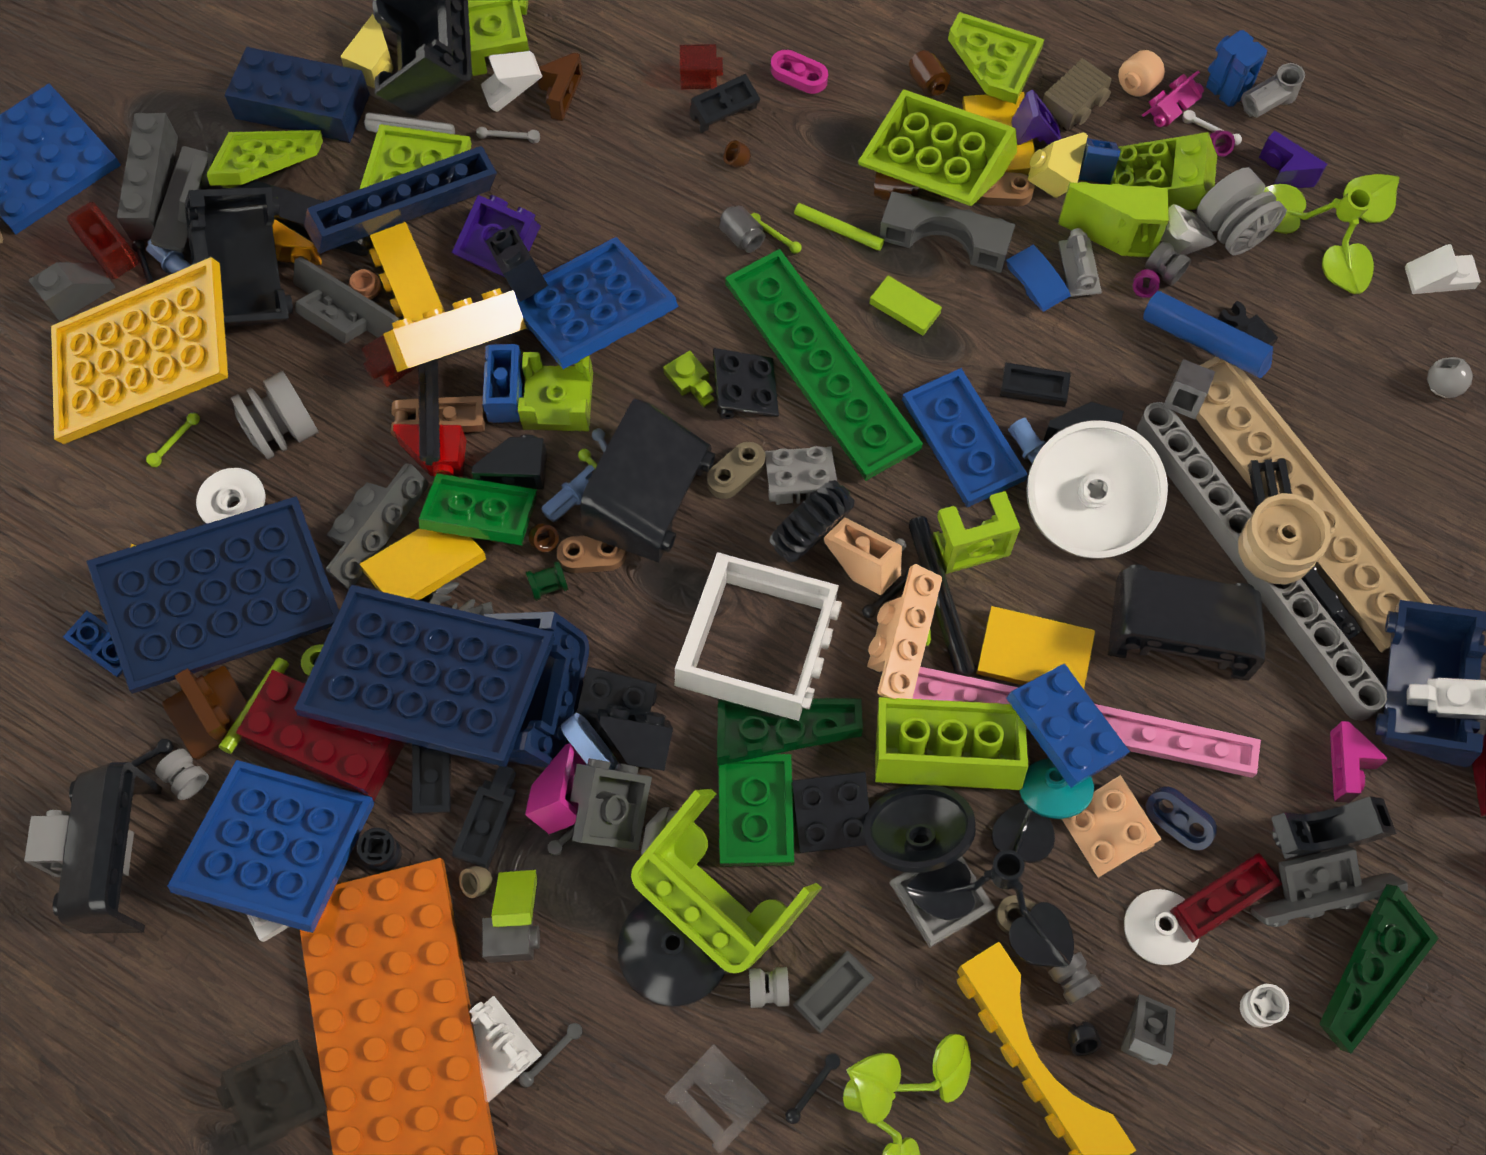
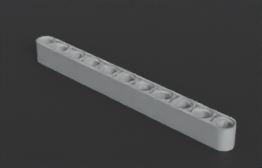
(1278, 601)

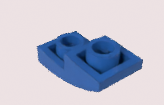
(1039, 278)
(95, 641)

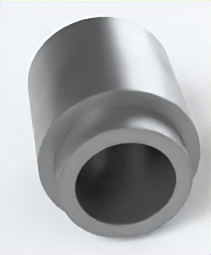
(742, 228)

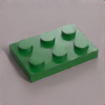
(478, 509)
(756, 812)

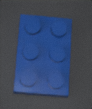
(1067, 725)

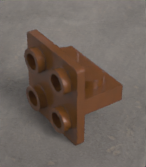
(204, 709)

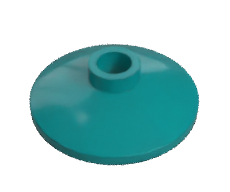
(1052, 797)

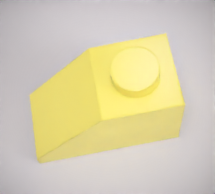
(368, 52)
(1058, 164)

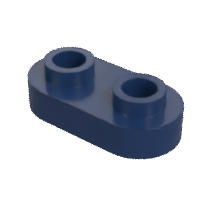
(1180, 819)

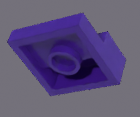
(483, 222)

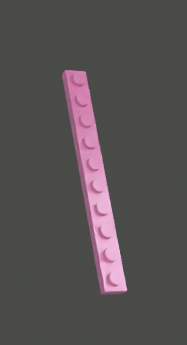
(1137, 731)

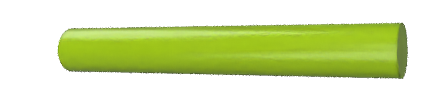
(839, 226)
(232, 739)

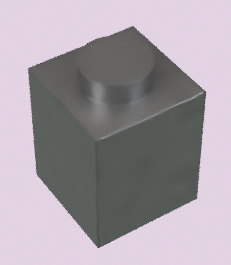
(1189, 389)
(509, 942)

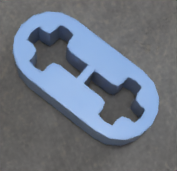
(586, 740)

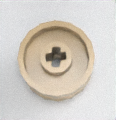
(1284, 538)

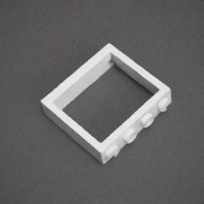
(771, 582)

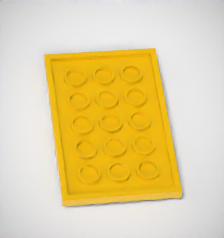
(138, 351)

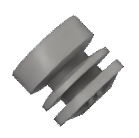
(1241, 211)
(274, 415)

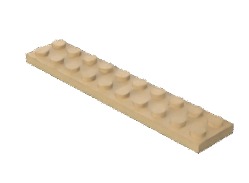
(1356, 560)

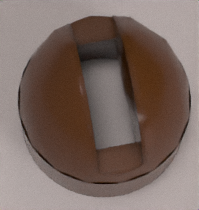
(736, 154)
(543, 543)

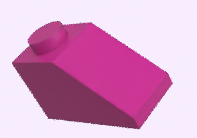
(551, 793)

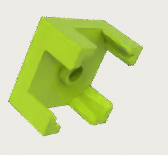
(495, 30)
(555, 396)
(980, 544)

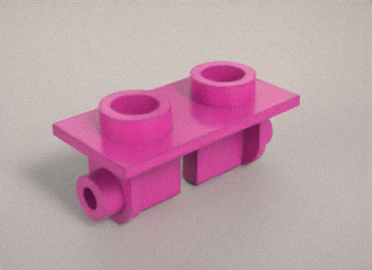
(1165, 106)

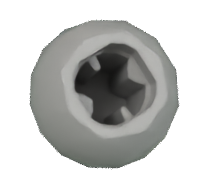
(1449, 377)

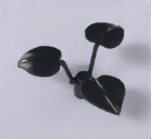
(1021, 836)

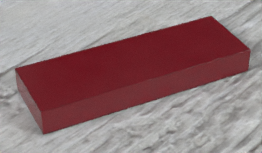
(1225, 897)

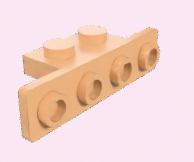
(904, 634)

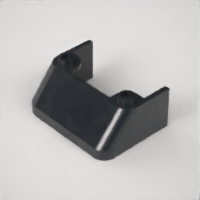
(97, 848)

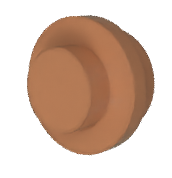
(365, 283)

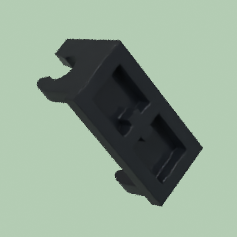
(723, 101)

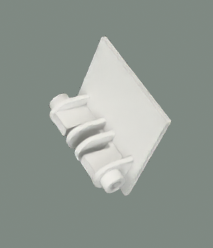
(501, 1046)

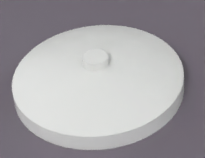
(1097, 489)

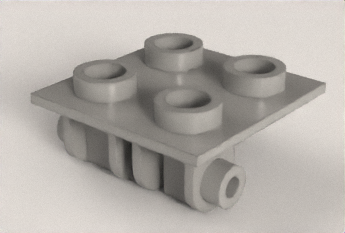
(798, 472)

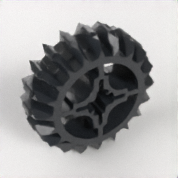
(812, 521)

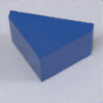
(1099, 161)

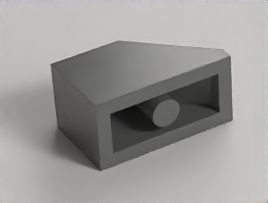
(71, 286)

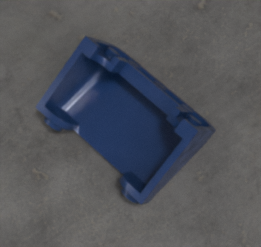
(1426, 645)
(556, 692)

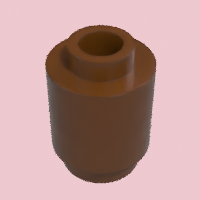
(929, 73)
(885, 185)

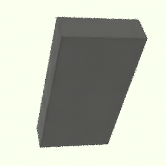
(833, 991)

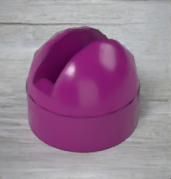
(1227, 146)
(1138, 283)

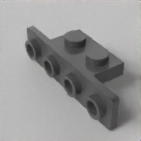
(188, 175)
(337, 306)
(372, 521)
(1322, 884)

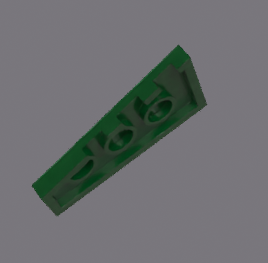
(754, 733)
(1379, 967)

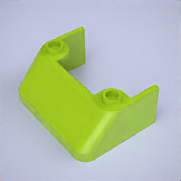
(699, 905)

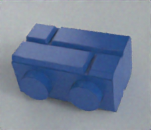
(1235, 67)
(502, 382)

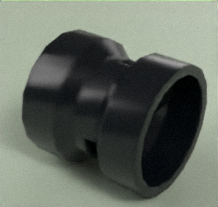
(384, 855)

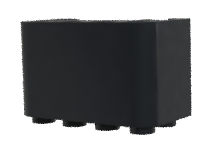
(430, 51)

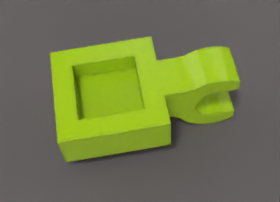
(689, 375)

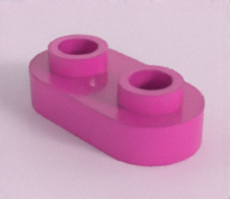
(802, 71)

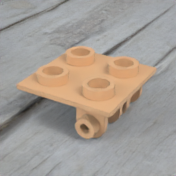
(1112, 827)

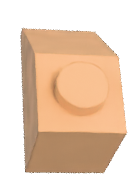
(865, 555)

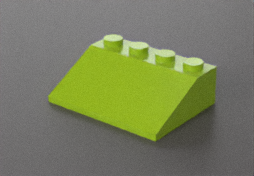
(940, 148)

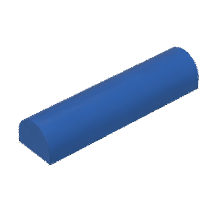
(1209, 334)

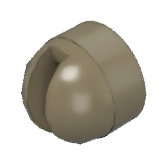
(475, 881)

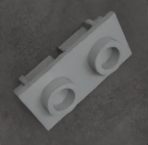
(1079, 264)

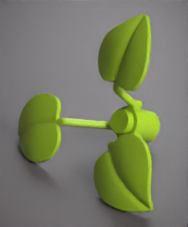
(1365, 198)
(879, 1076)

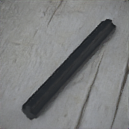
(429, 412)
(945, 606)

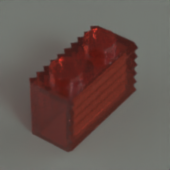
(102, 240)

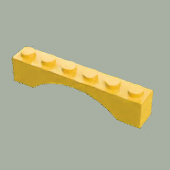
(996, 989)

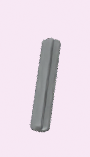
(373, 120)

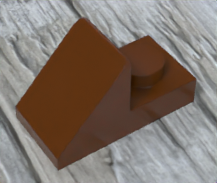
(560, 82)

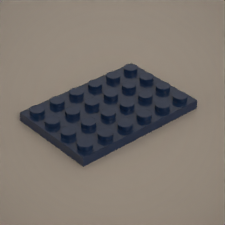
(213, 593)
(426, 675)

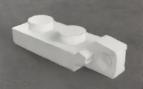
(1451, 697)

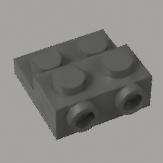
(609, 804)

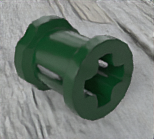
(547, 581)

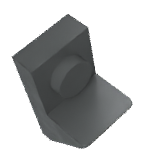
(1150, 1031)

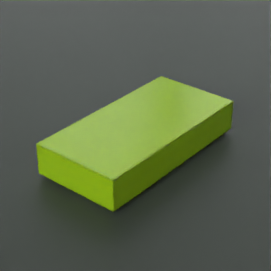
(905, 305)
(514, 898)

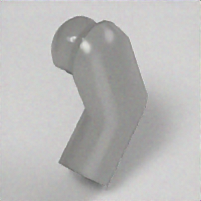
(656, 825)

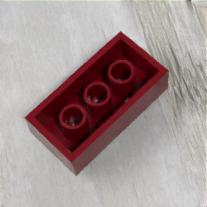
(327, 750)

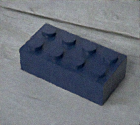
(297, 94)

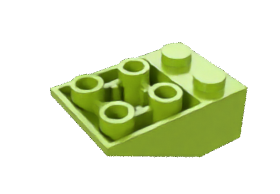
(1179, 163)
(1117, 216)

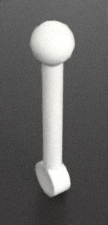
(1189, 117)

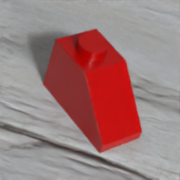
(451, 448)

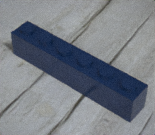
(399, 199)

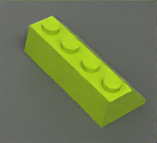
(950, 744)

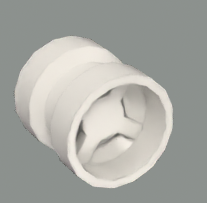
(1270, 1001)

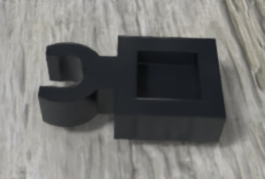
(1252, 326)

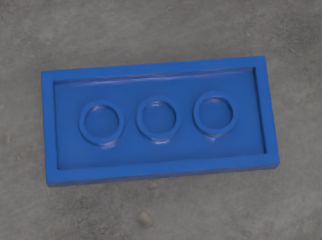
(964, 437)

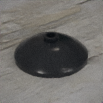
(919, 828)
(659, 973)

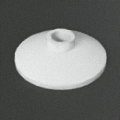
(226, 487)
(1146, 935)

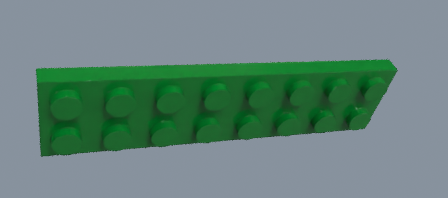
(823, 364)

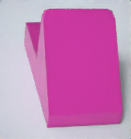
(1349, 753)

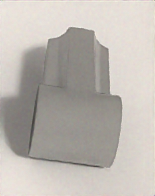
(1274, 91)

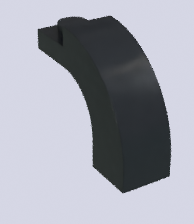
(1333, 828)

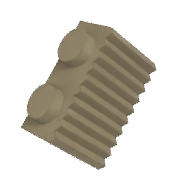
(1077, 94)

